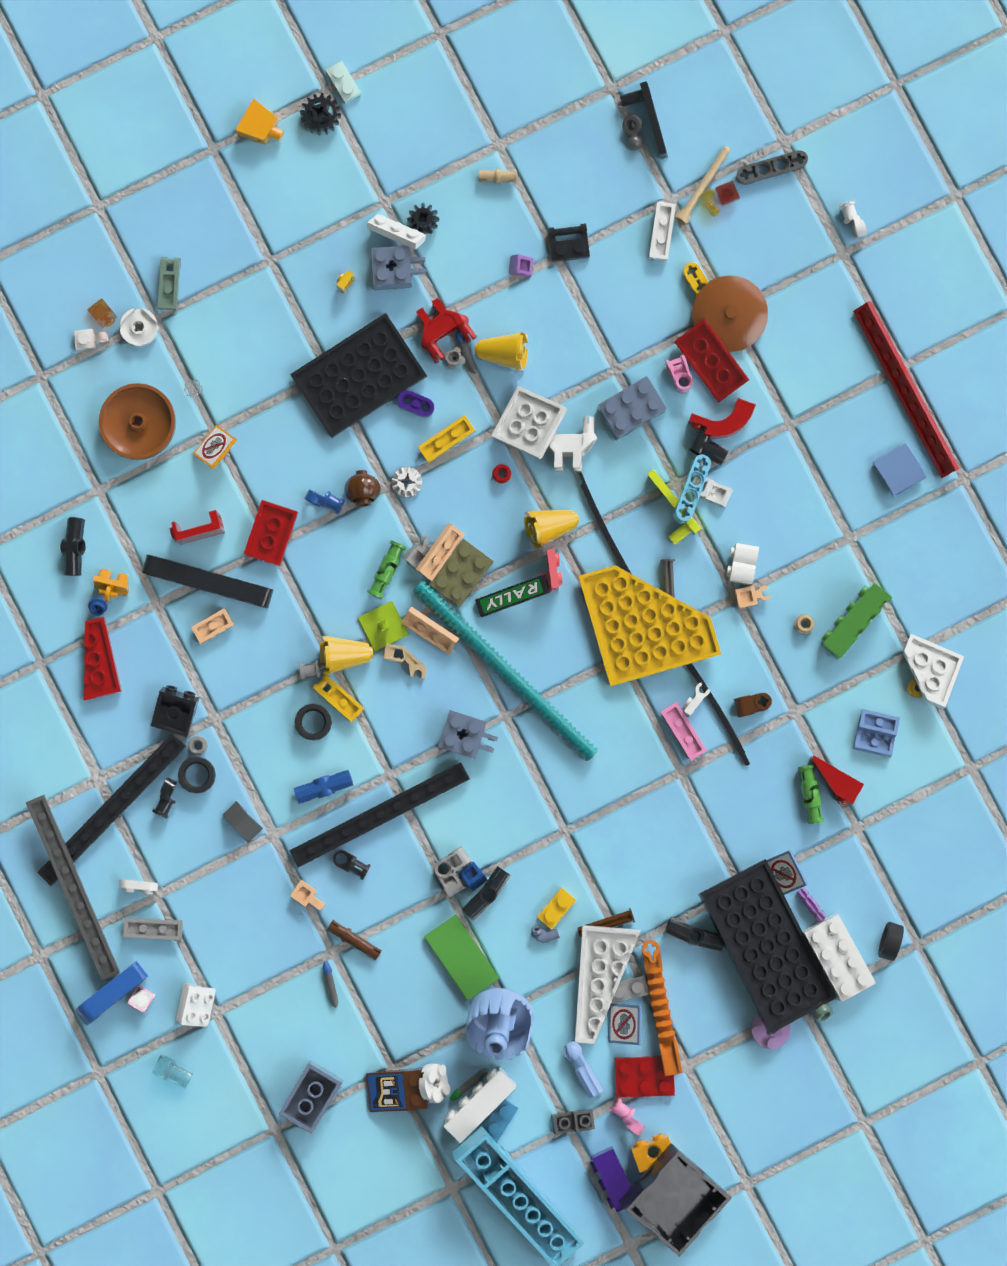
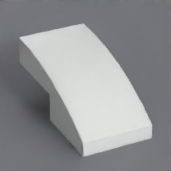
(714, 491)

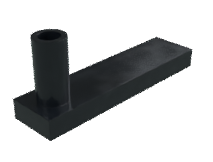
(645, 94)

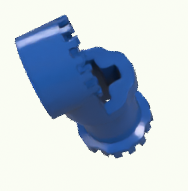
(328, 500)

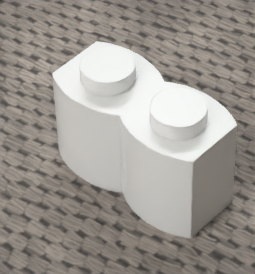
(743, 564)

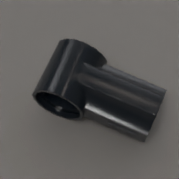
(704, 445)

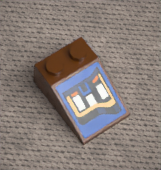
(395, 1090)

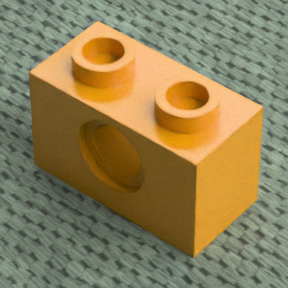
(640, 1150)

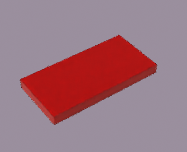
(711, 360)

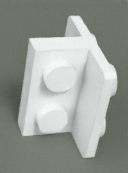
(195, 1005)

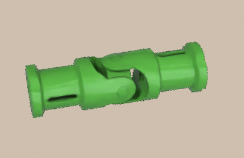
(385, 573)
(809, 782)

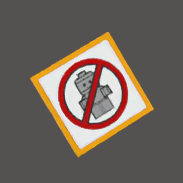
(215, 447)

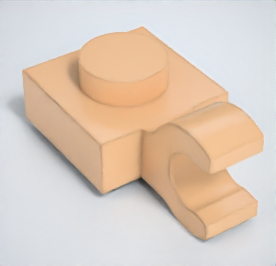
(306, 894)

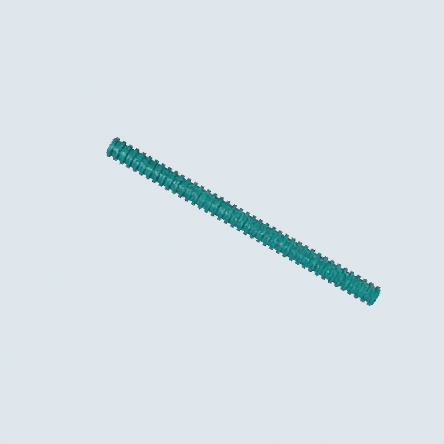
(504, 670)

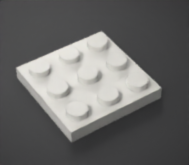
(529, 422)

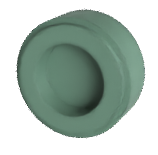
(823, 1013)

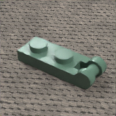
(169, 284)

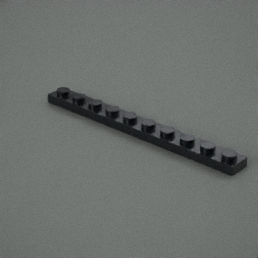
(118, 802)
(379, 814)

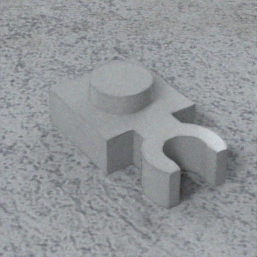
(417, 552)

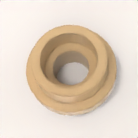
(808, 619)

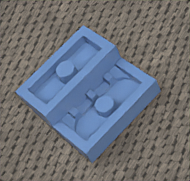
(899, 469)
(876, 733)

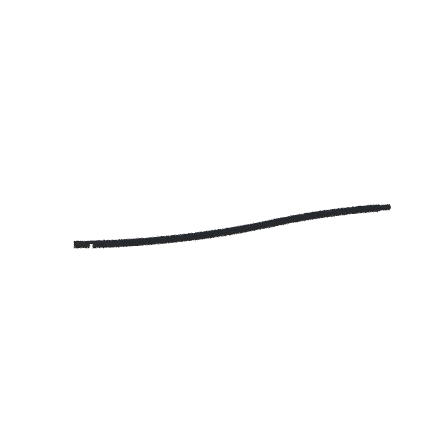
(692, 669)

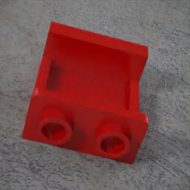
(214, 528)

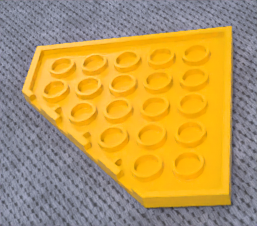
(643, 627)

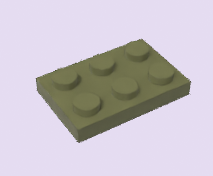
(461, 573)

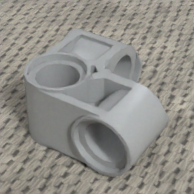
(451, 881)

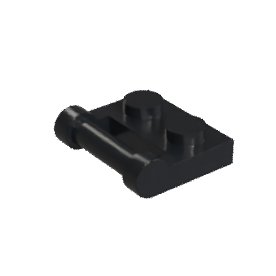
(569, 249)

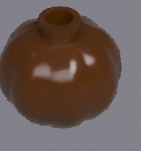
(362, 488)

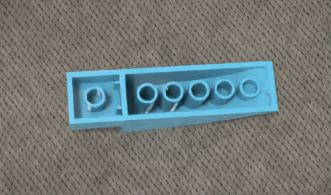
(517, 1197)

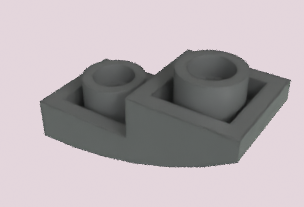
(573, 1121)

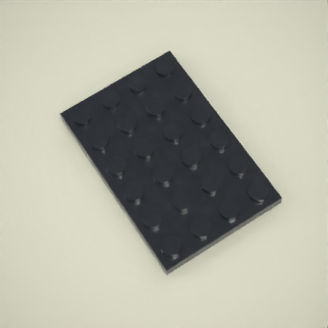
(358, 375)

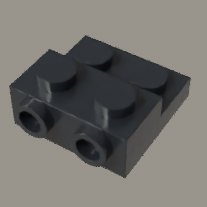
(174, 710)

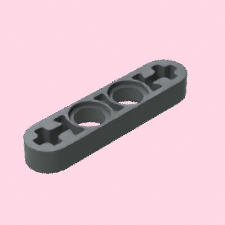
(772, 169)

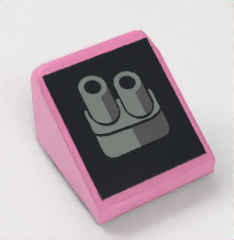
(141, 999)

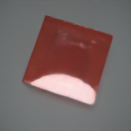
(727, 193)

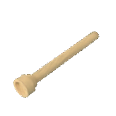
(683, 215)

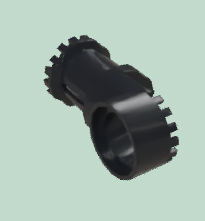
(165, 801)
(351, 862)

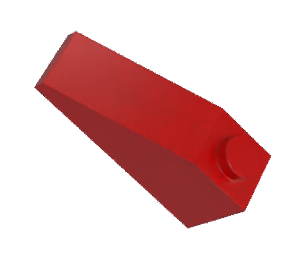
(839, 783)

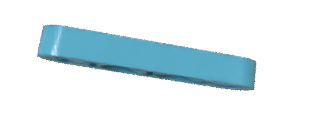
(695, 490)

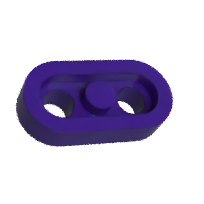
(416, 403)

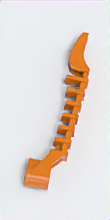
(667, 1042)

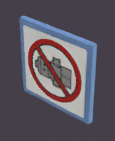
(787, 872)
(625, 1024)

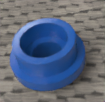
(97, 606)

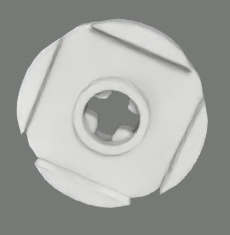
(142, 337)
(434, 1074)

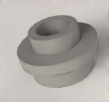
(191, 745)

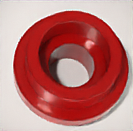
(497, 469)

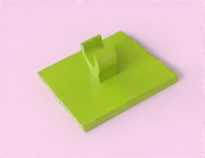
(383, 626)

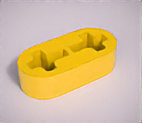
(693, 281)

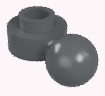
(634, 141)

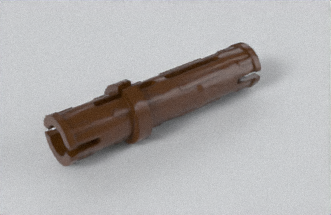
(354, 940)

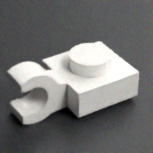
(87, 339)
(691, 704)

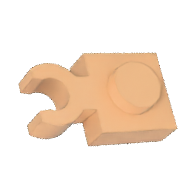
(748, 596)

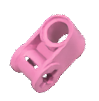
(678, 370)

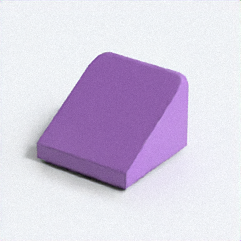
(521, 265)

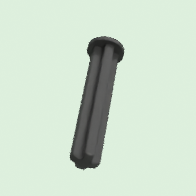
(668, 576)

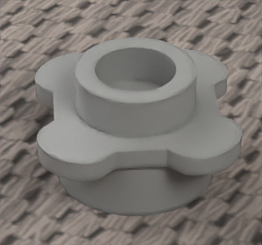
(456, 352)

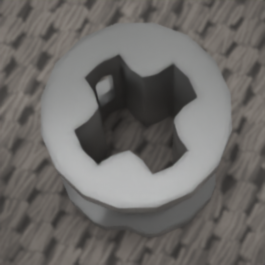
(309, 670)

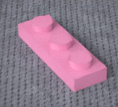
(683, 731)

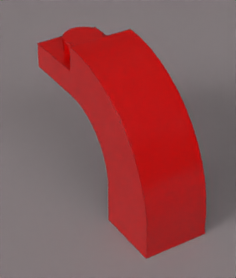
(727, 427)

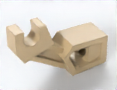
(413, 663)

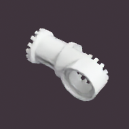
(851, 217)

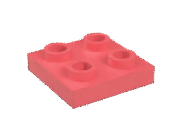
(553, 577)

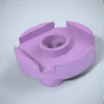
(766, 1040)

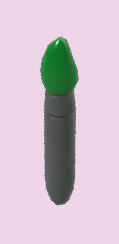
(468, 1084)

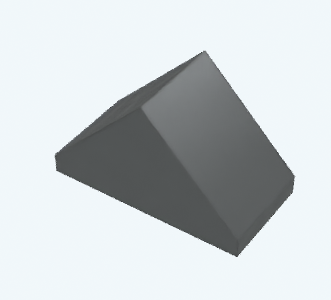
(242, 821)

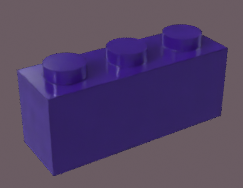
(612, 1176)

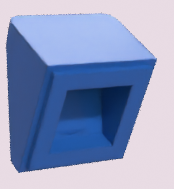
(473, 876)

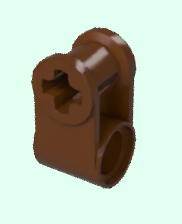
(749, 704)

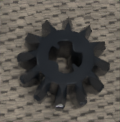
(426, 212)

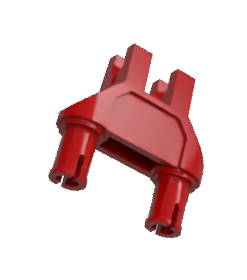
(440, 326)

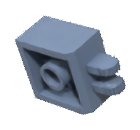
(401, 275)
(470, 745)

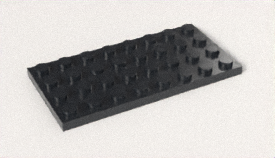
(767, 946)

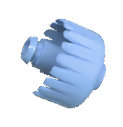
(499, 1023)

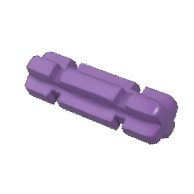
(811, 904)

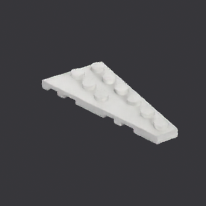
(602, 964)

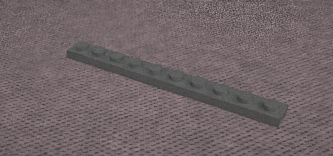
(73, 887)

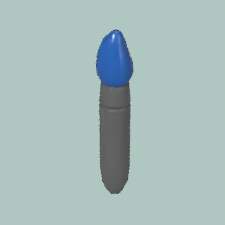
(465, 351)
(330, 983)

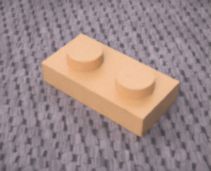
(212, 626)

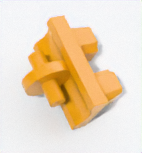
(110, 587)

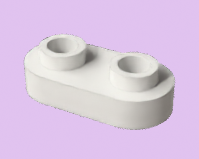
(130, 885)

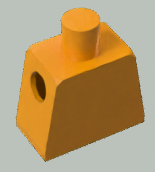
(259, 124)

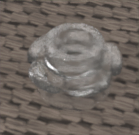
(193, 383)

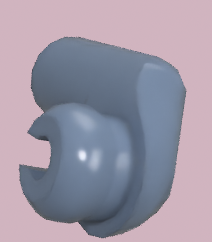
(542, 935)

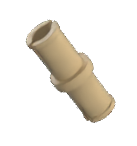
(497, 176)

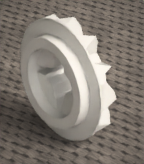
(412, 489)

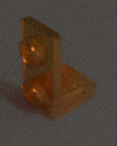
(102, 313)

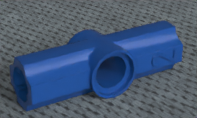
(323, 786)

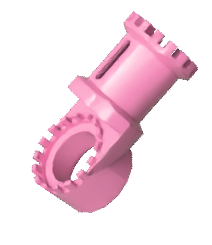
(625, 1114)

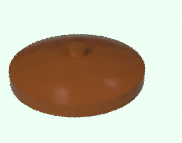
(733, 310)
(137, 421)

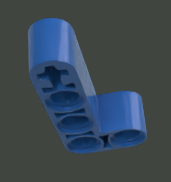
(111, 993)

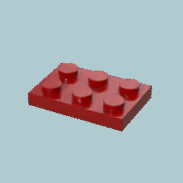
(271, 533)
(642, 1077)

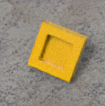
(345, 281)

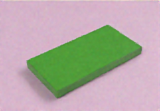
(461, 957)

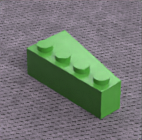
(855, 620)

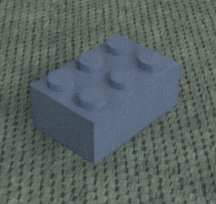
(631, 408)
(311, 1097)

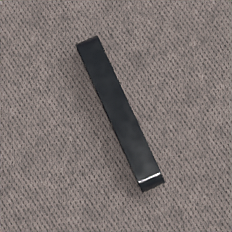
(207, 581)

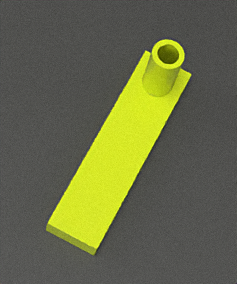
(687, 527)

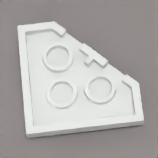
(932, 668)

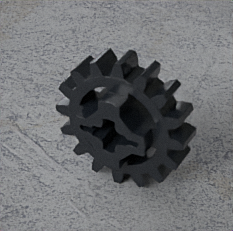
(327, 118)

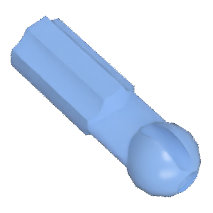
(584, 1072)

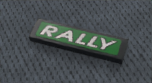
(512, 595)

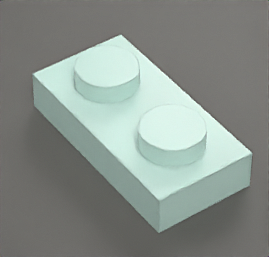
(343, 82)

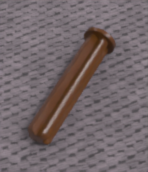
(611, 921)

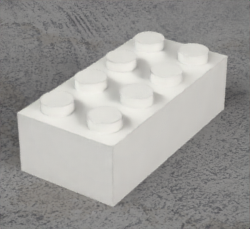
(838, 957)
(479, 1105)

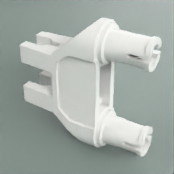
(573, 445)

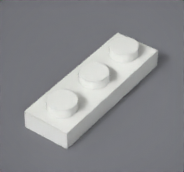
(396, 231)
(662, 231)

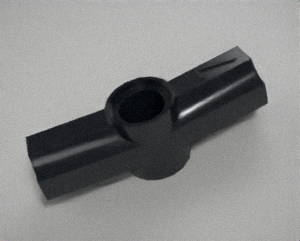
(73, 546)
(478, 903)
(683, 931)

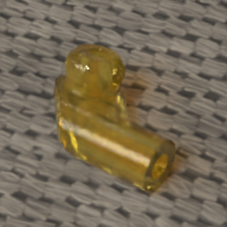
(709, 203)

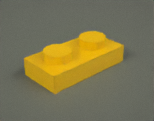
(556, 908)

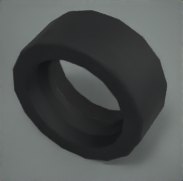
(327, 719)
(182, 775)
(891, 941)

